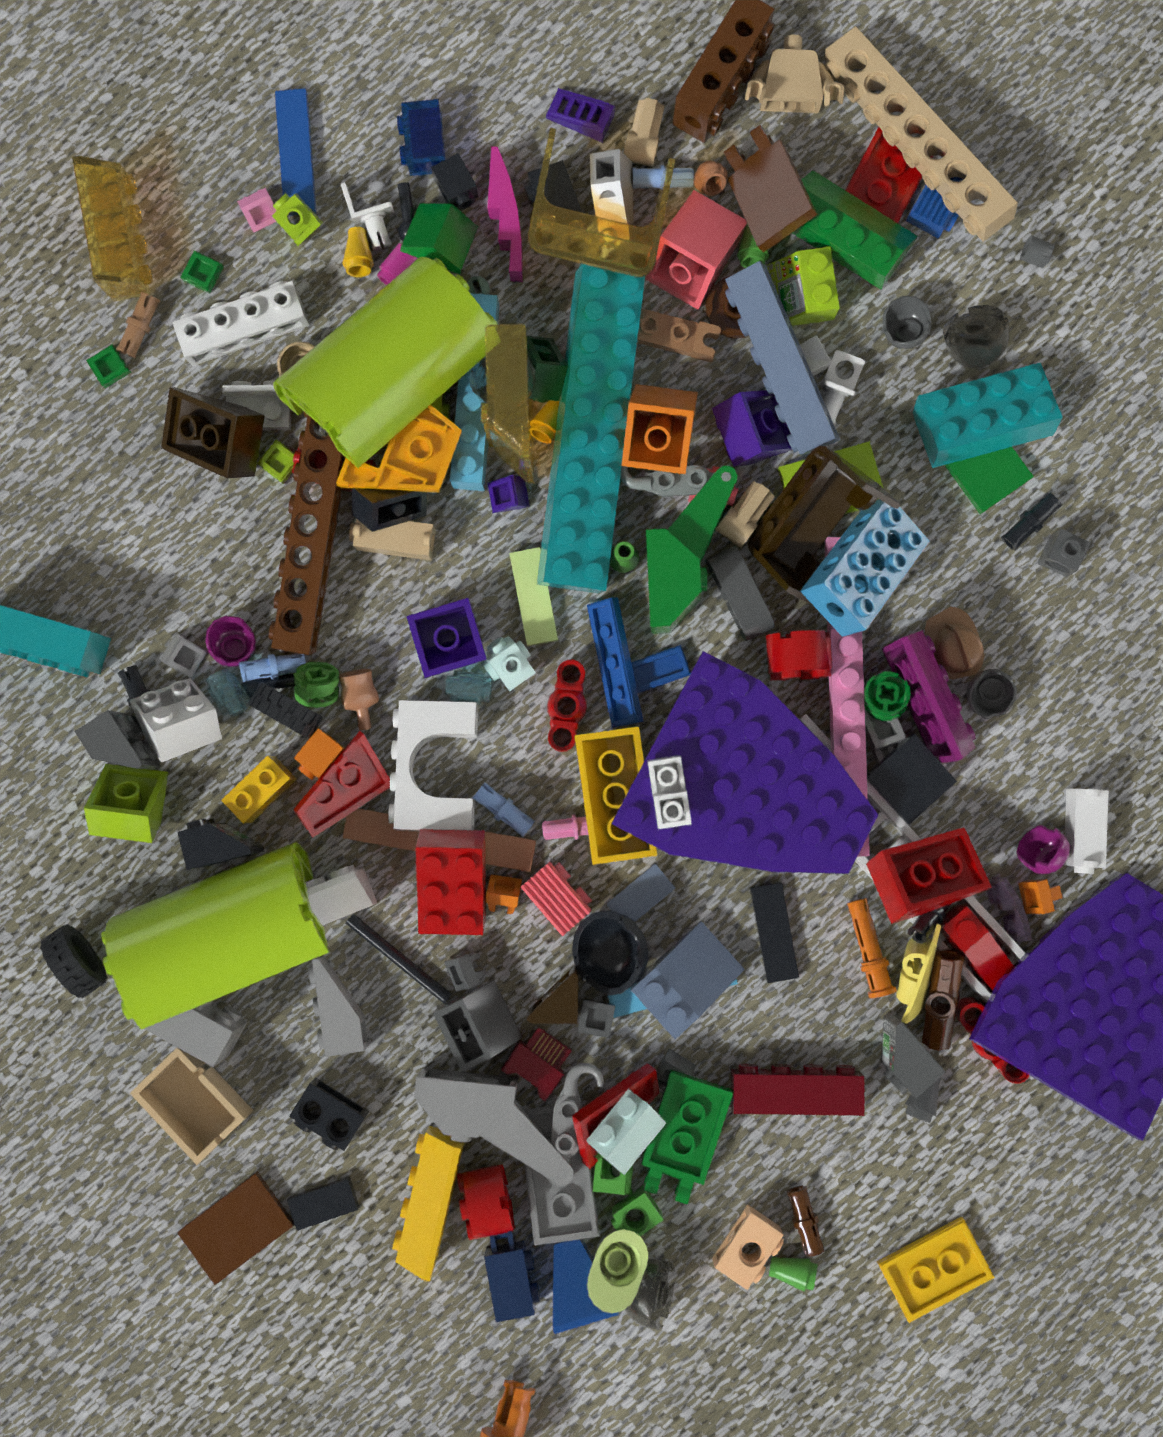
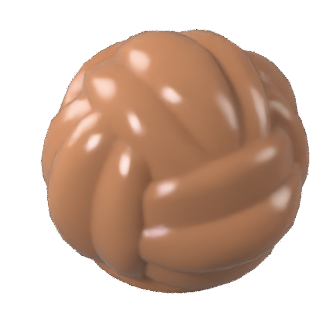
(710, 178)

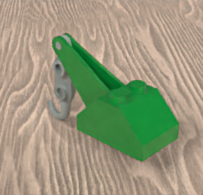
(676, 553)

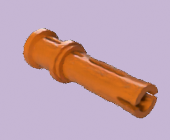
(873, 961)

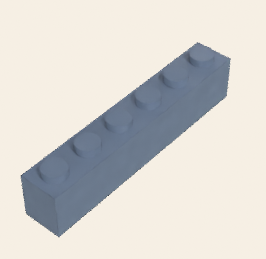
(781, 358)

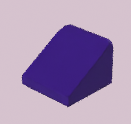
(508, 494)

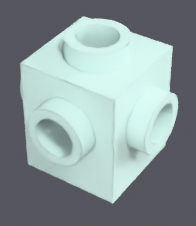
(508, 662)

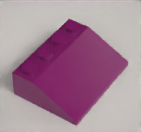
(931, 702)

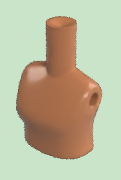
(359, 694)

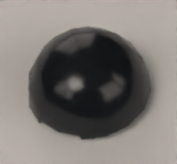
(609, 952)

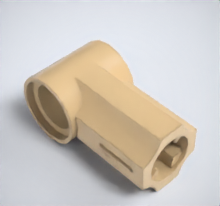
(643, 140)
(742, 519)

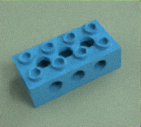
(865, 567)

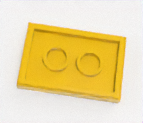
(935, 1269)

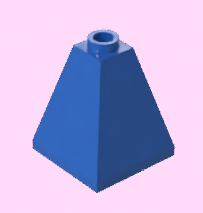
(570, 1293)

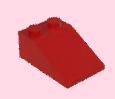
(927, 874)

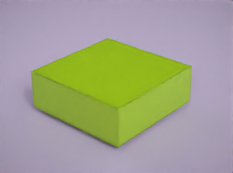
(278, 461)

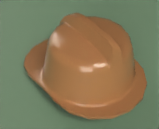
(956, 642)

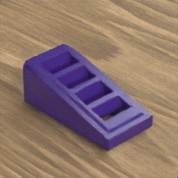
(575, 123)

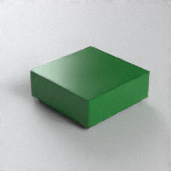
(202, 272)
(108, 366)

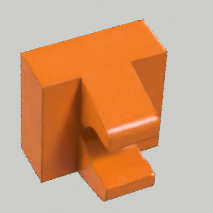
(503, 892)
(1039, 896)

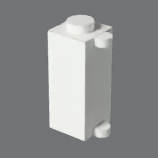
(1086, 828)

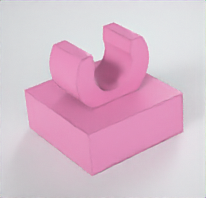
(258, 209)

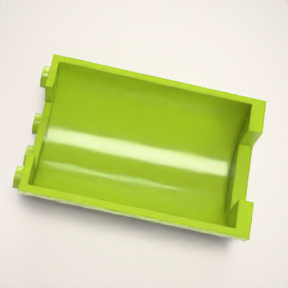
(389, 359)
(214, 936)

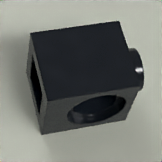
(455, 182)

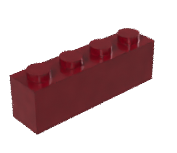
(798, 1091)

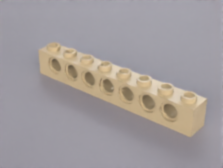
(857, 52)

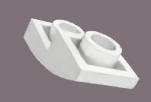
(669, 792)

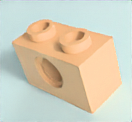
(743, 1267)

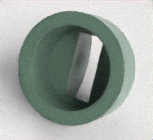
(483, 284)

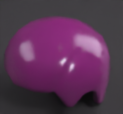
(222, 644)
(1054, 852)

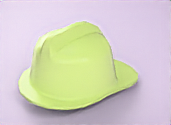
(617, 1271)

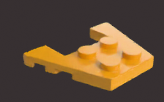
(413, 459)

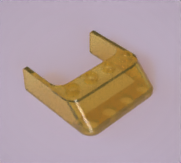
(592, 238)
(507, 407)

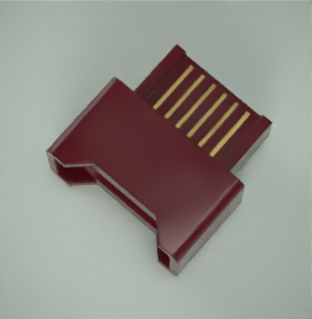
(538, 1061)

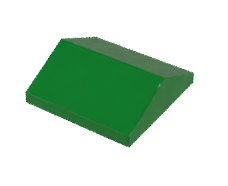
(440, 233)

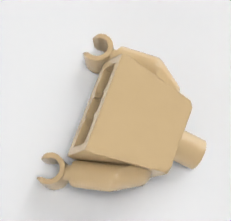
(793, 80)

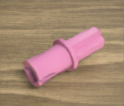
(565, 828)

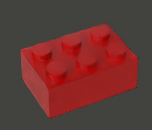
(451, 882)

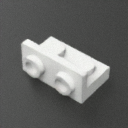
(262, 400)

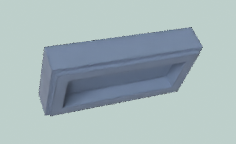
(641, 894)

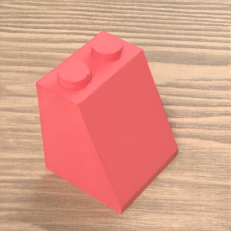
(696, 249)

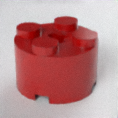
(799, 655)
(486, 1202)

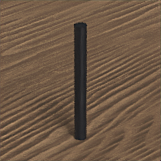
(398, 958)

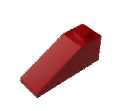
(976, 944)

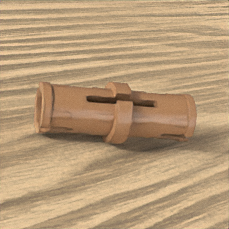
(138, 325)

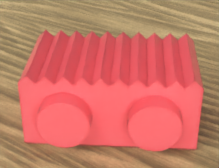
(557, 897)

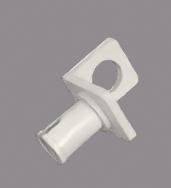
(372, 218)
(838, 387)

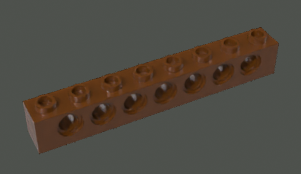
(320, 542)

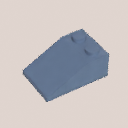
(687, 979)

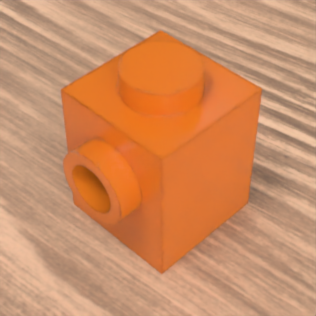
(318, 754)

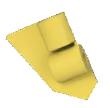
(916, 975)

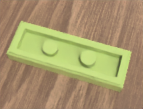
(533, 598)

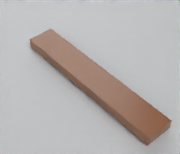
(499, 848)

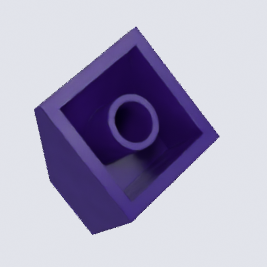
(751, 427)
(446, 637)

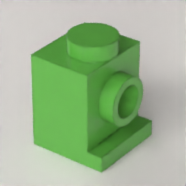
(607, 1182)

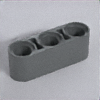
(741, 592)

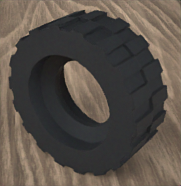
(285, 710)
(73, 961)

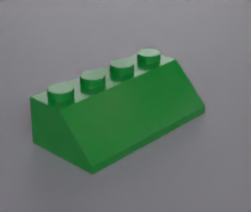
(856, 232)

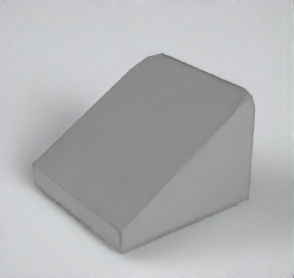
(183, 655)

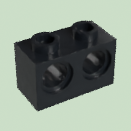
(333, 1106)

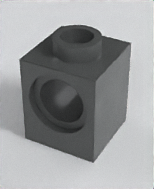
(1063, 552)

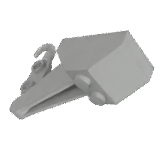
(487, 1107)

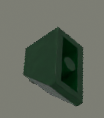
(549, 368)

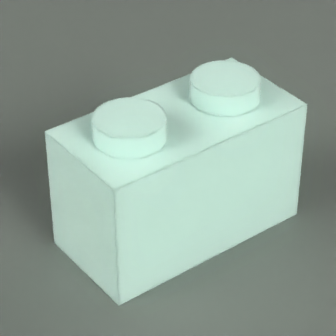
(626, 1131)

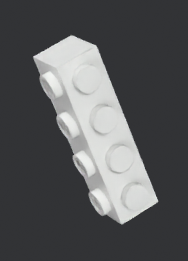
(240, 322)

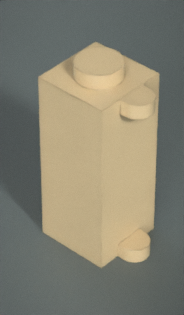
(403, 540)

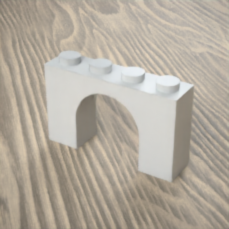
(418, 724)

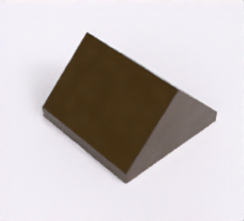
(559, 1003)

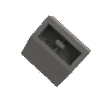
(117, 740)
(477, 1025)

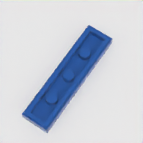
(295, 145)
(615, 662)

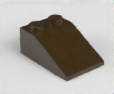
(212, 433)

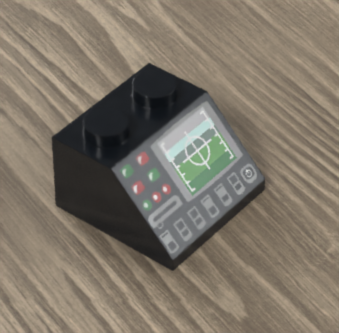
(212, 843)

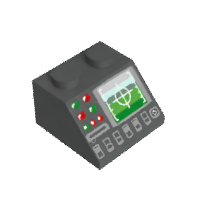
(906, 1060)

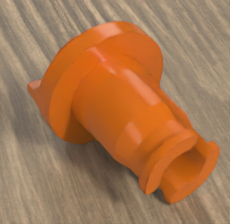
(511, 1412)

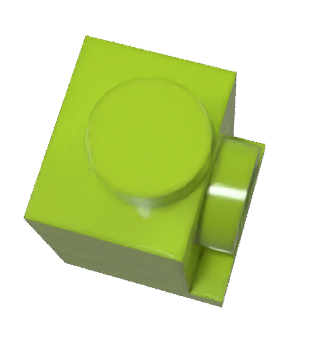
(308, 219)

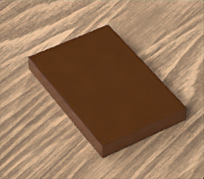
(236, 1228)

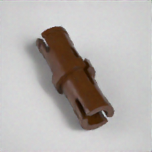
(805, 1221)

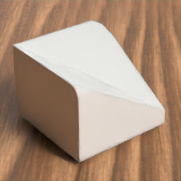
(815, 355)

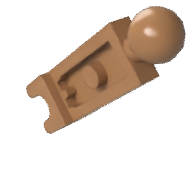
(677, 334)

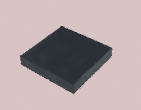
(910, 778)

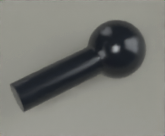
(406, 208)
(282, 682)

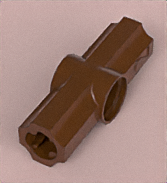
(945, 983)

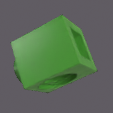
(638, 1200)

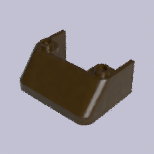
(807, 515)

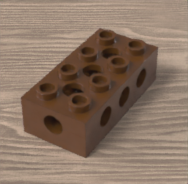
(723, 67)

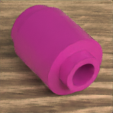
(394, 265)

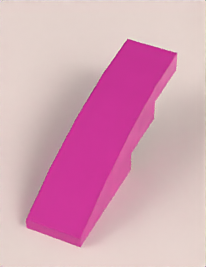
(503, 207)

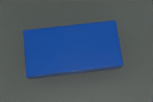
(660, 669)

